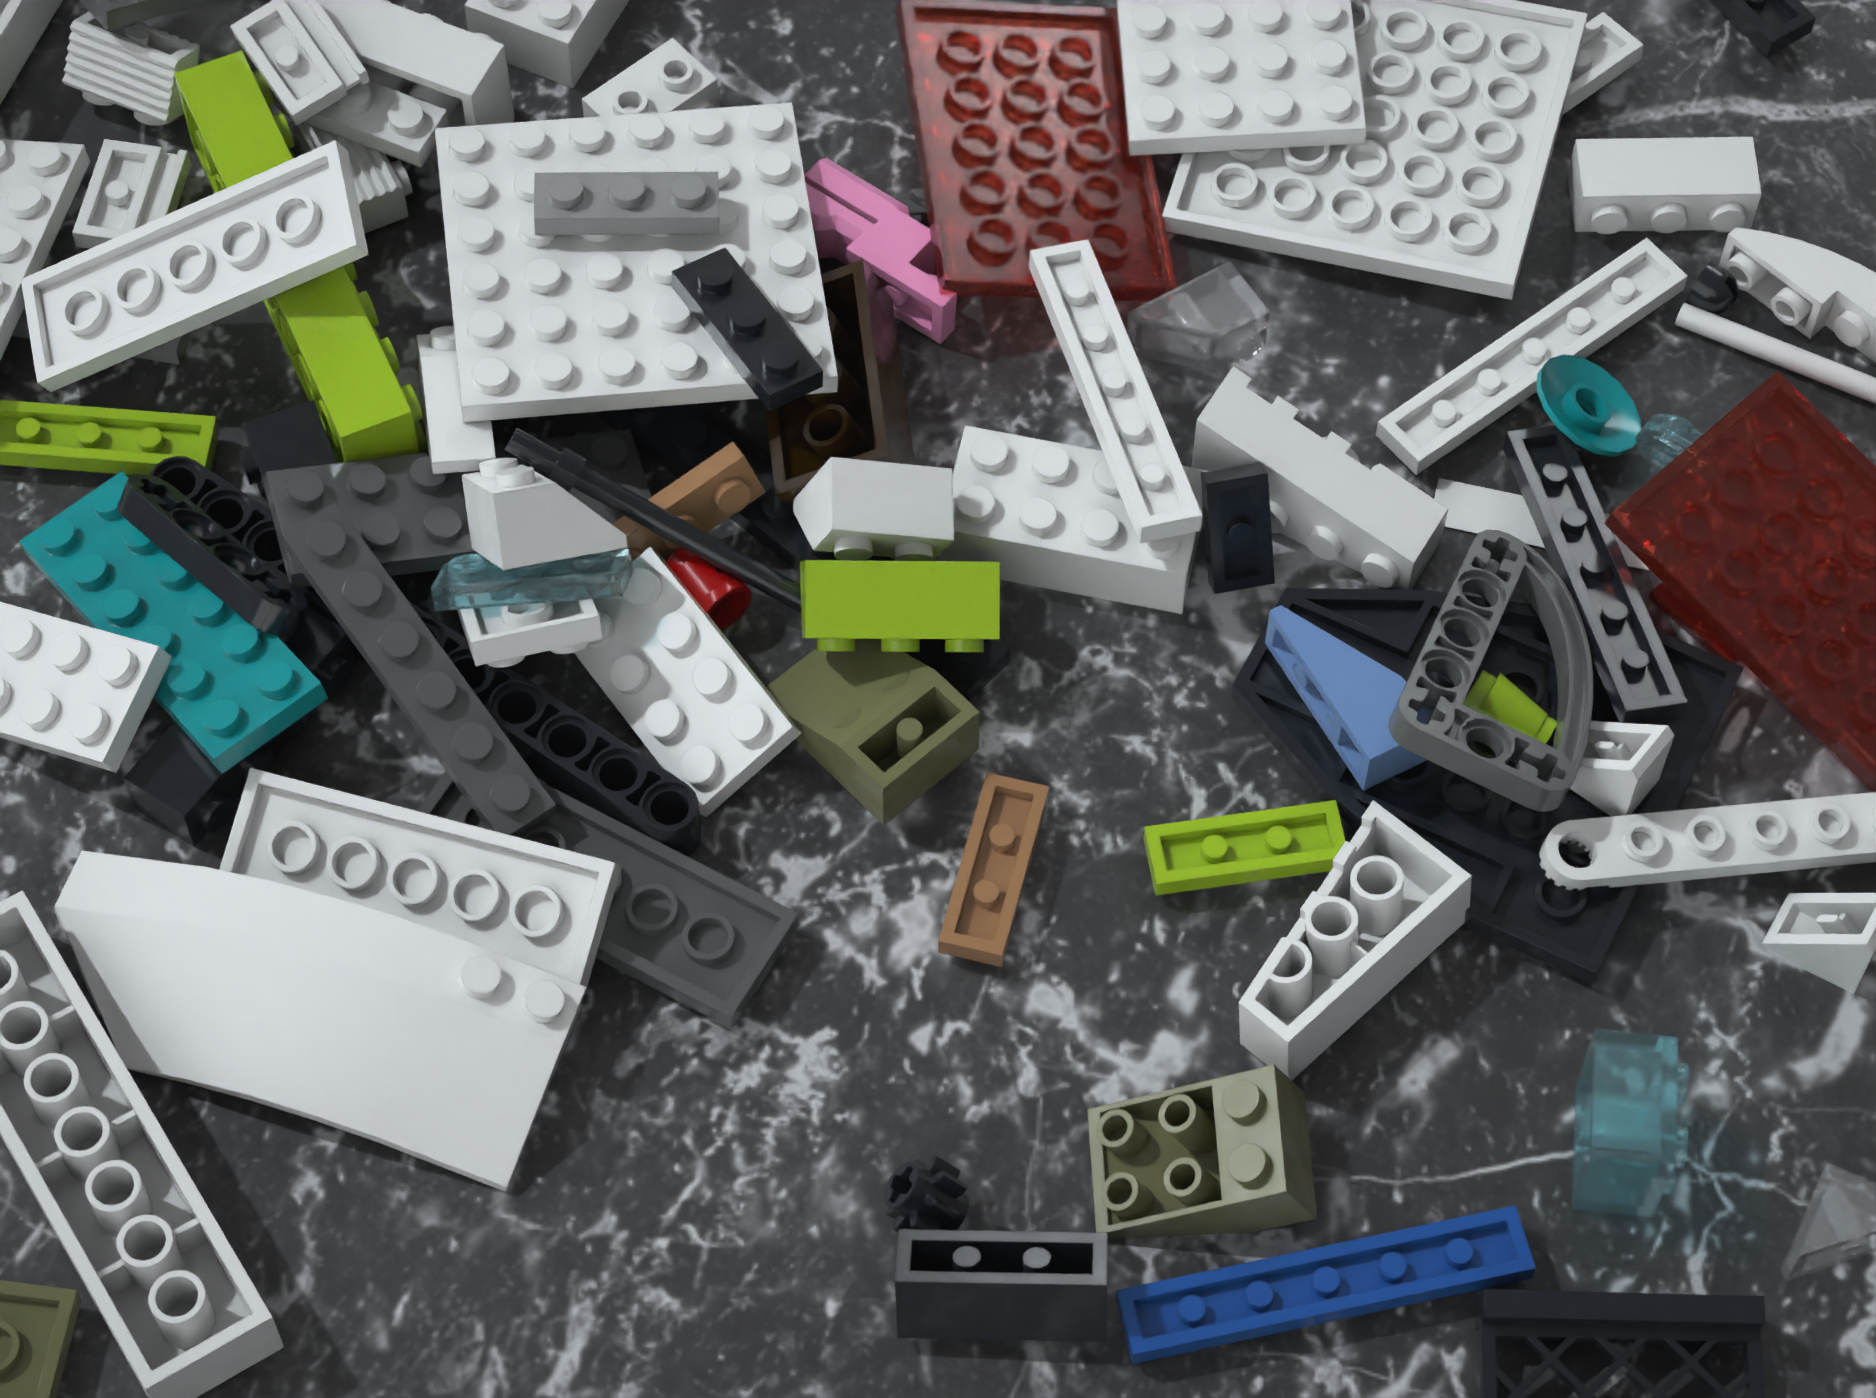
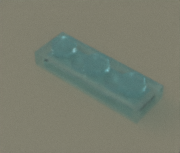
(478, 583)

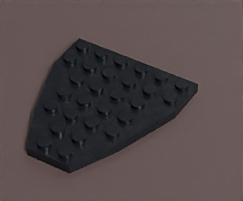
(1463, 820)

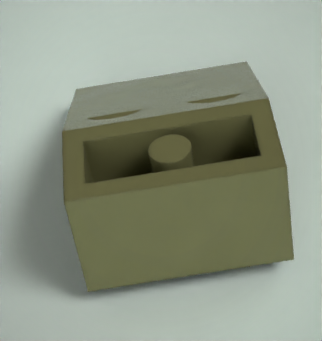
(878, 722)
(1203, 1158)

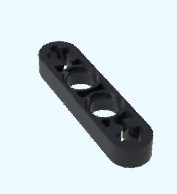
(212, 555)

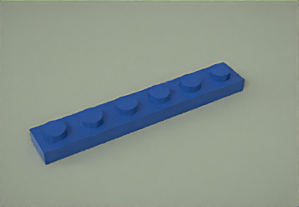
(1324, 1284)

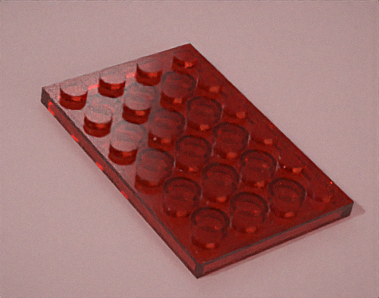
(1028, 146)
(1776, 553)

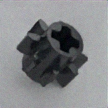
(926, 1196)

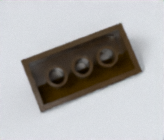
(870, 406)

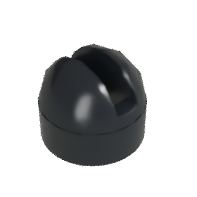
(1714, 290)

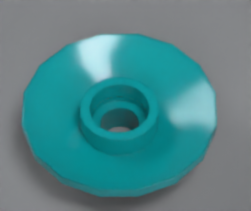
(1588, 405)

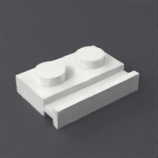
(300, 55)
(129, 190)

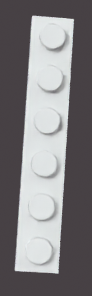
(1508, 368)
(1115, 392)

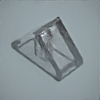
(1834, 1224)

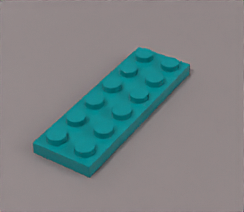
(225, 677)

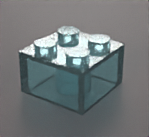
(1627, 1123)

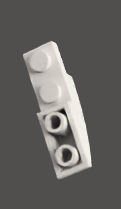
(1805, 285)

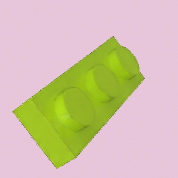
(1243, 847)

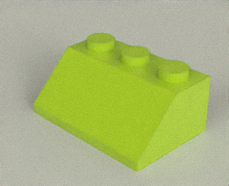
(900, 603)

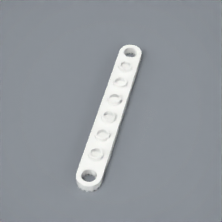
(1715, 841)

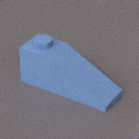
(1345, 694)

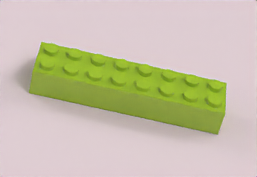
(323, 320)

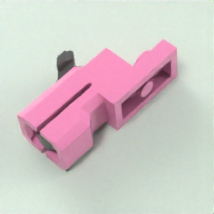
(888, 233)

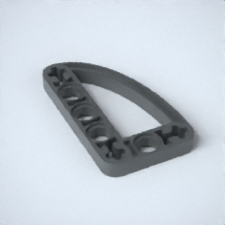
(1455, 724)

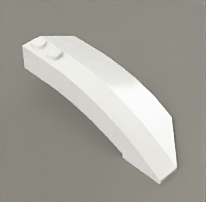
(319, 1008)

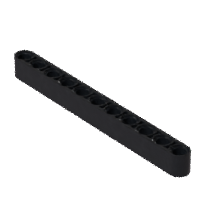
(501, 690)

